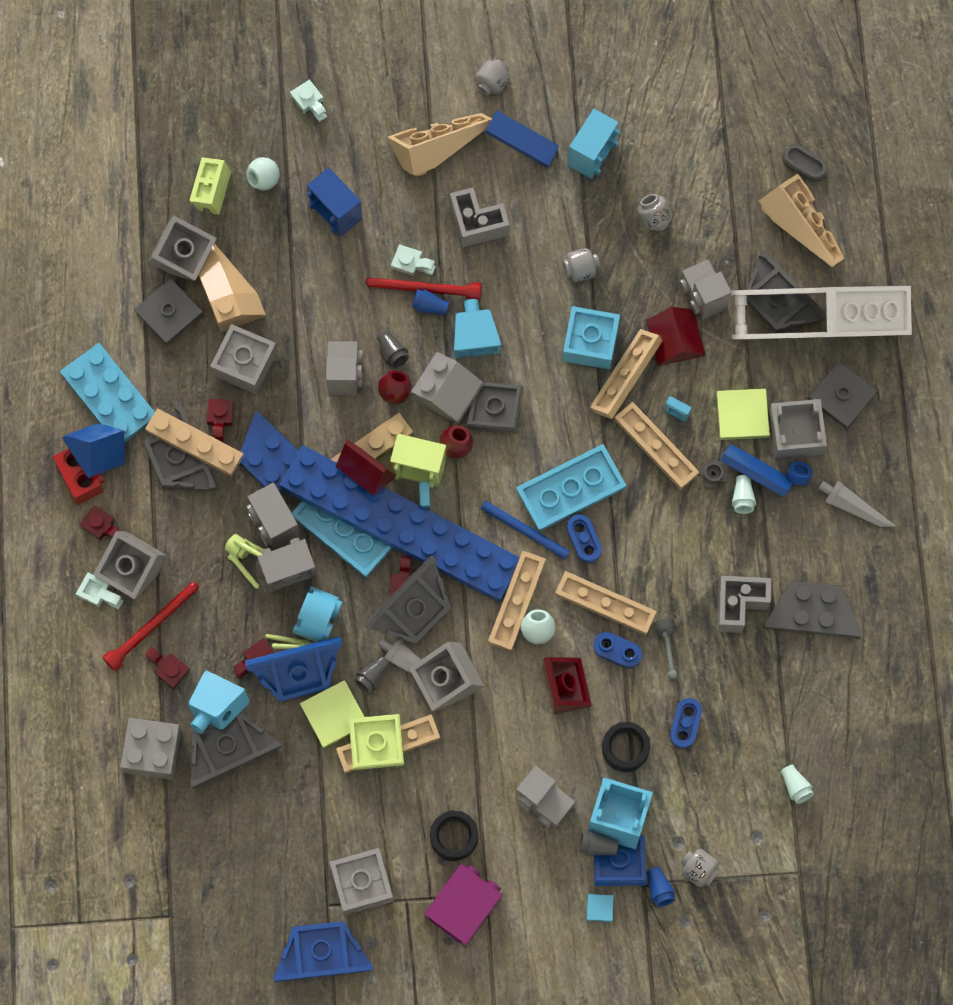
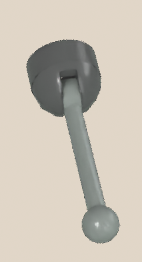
(665, 629)

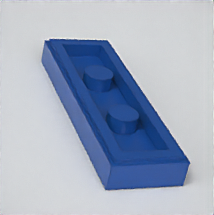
(521, 139)
(757, 470)

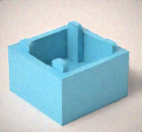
(593, 143)
(591, 337)
(620, 812)

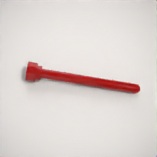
(470, 291)
(116, 657)

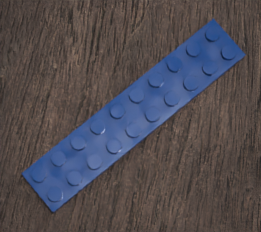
(401, 524)

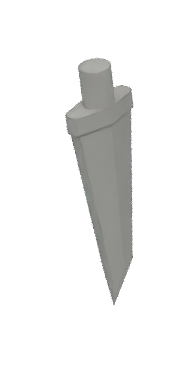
(848, 501)
(399, 654)

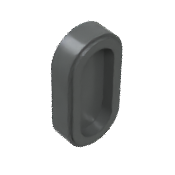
(804, 163)

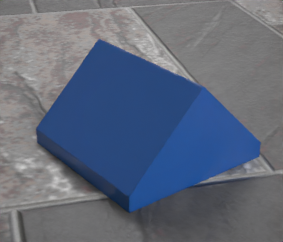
(97, 448)

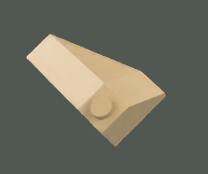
(429, 148)
(793, 211)
(228, 292)

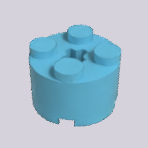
(316, 614)

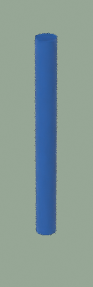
(525, 530)

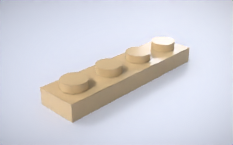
(626, 374)
(383, 437)
(194, 442)
(656, 446)
(516, 601)
(605, 603)
(413, 734)

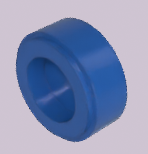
(799, 473)

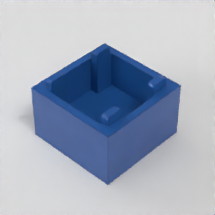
(334, 202)

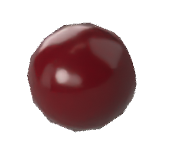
(394, 387)
(457, 441)

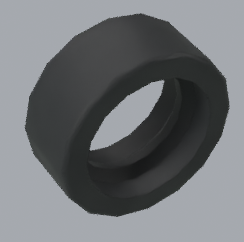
(625, 766)
(463, 818)

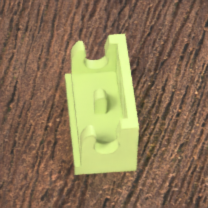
(210, 185)

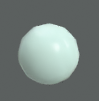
(263, 173)
(538, 627)

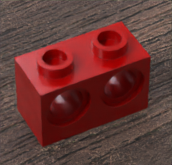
(75, 475)

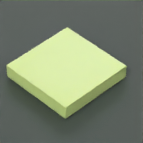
(742, 414)
(331, 712)
(376, 742)

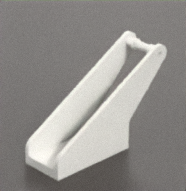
(849, 311)

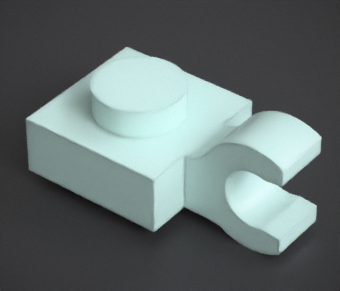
(309, 98)
(409, 260)
(95, 591)

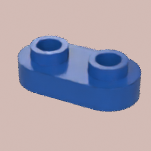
(584, 539)
(617, 650)
(686, 724)

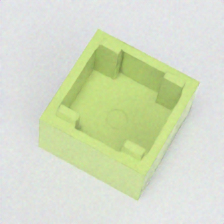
(418, 460)

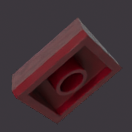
(679, 335)
(363, 468)
(566, 684)

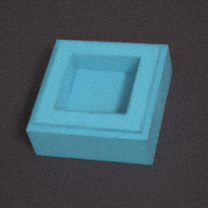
(677, 409)
(424, 495)
(599, 908)

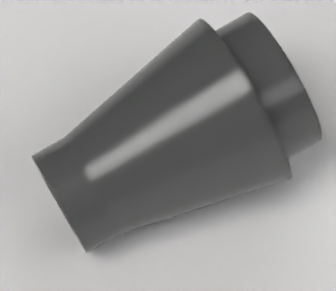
(392, 349)
(371, 675)
(596, 844)

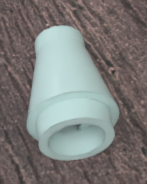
(743, 497)
(797, 786)

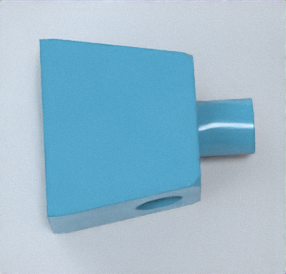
(475, 332)
(216, 702)

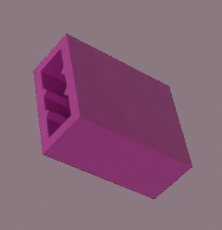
(463, 904)

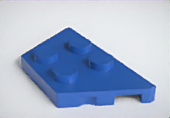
(266, 452)
(298, 669)
(321, 952)

